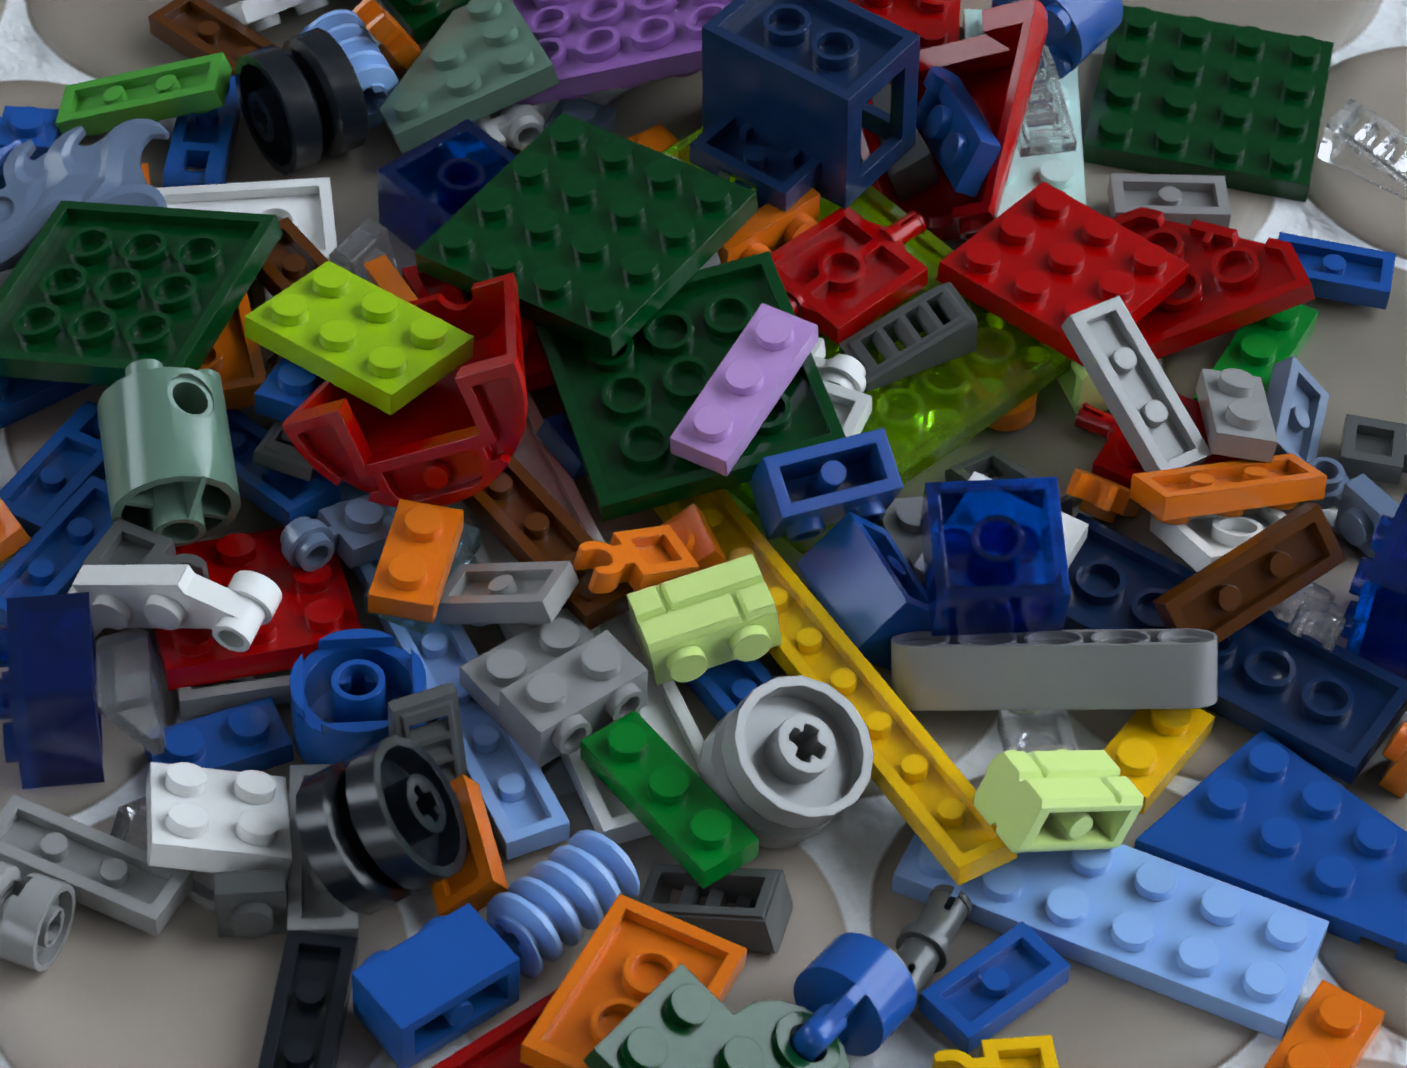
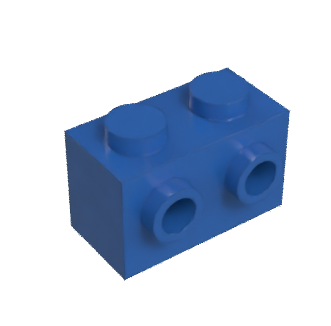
(823, 482)
(866, 586)
(435, 985)

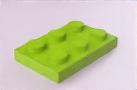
(359, 337)

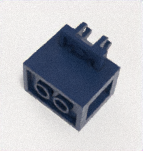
(793, 92)

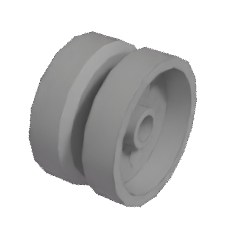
(788, 759)

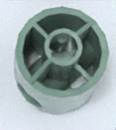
(169, 451)

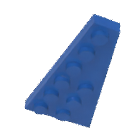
(1292, 838)

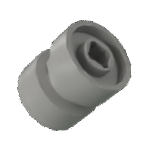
(33, 917)

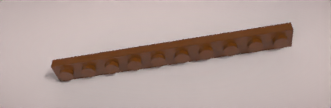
(515, 503)

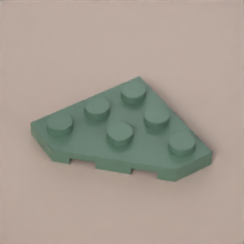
(467, 71)

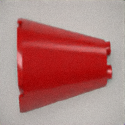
(1000, 78)
(449, 436)

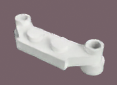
(179, 598)

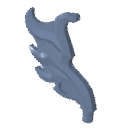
(71, 172)

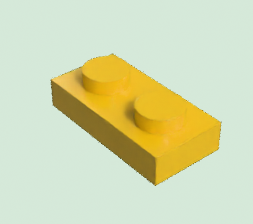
(1157, 746)

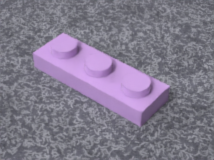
(744, 389)

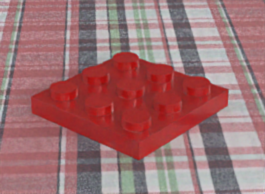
(1057, 259)
(309, 610)

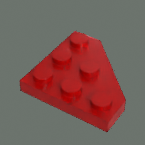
(1226, 283)

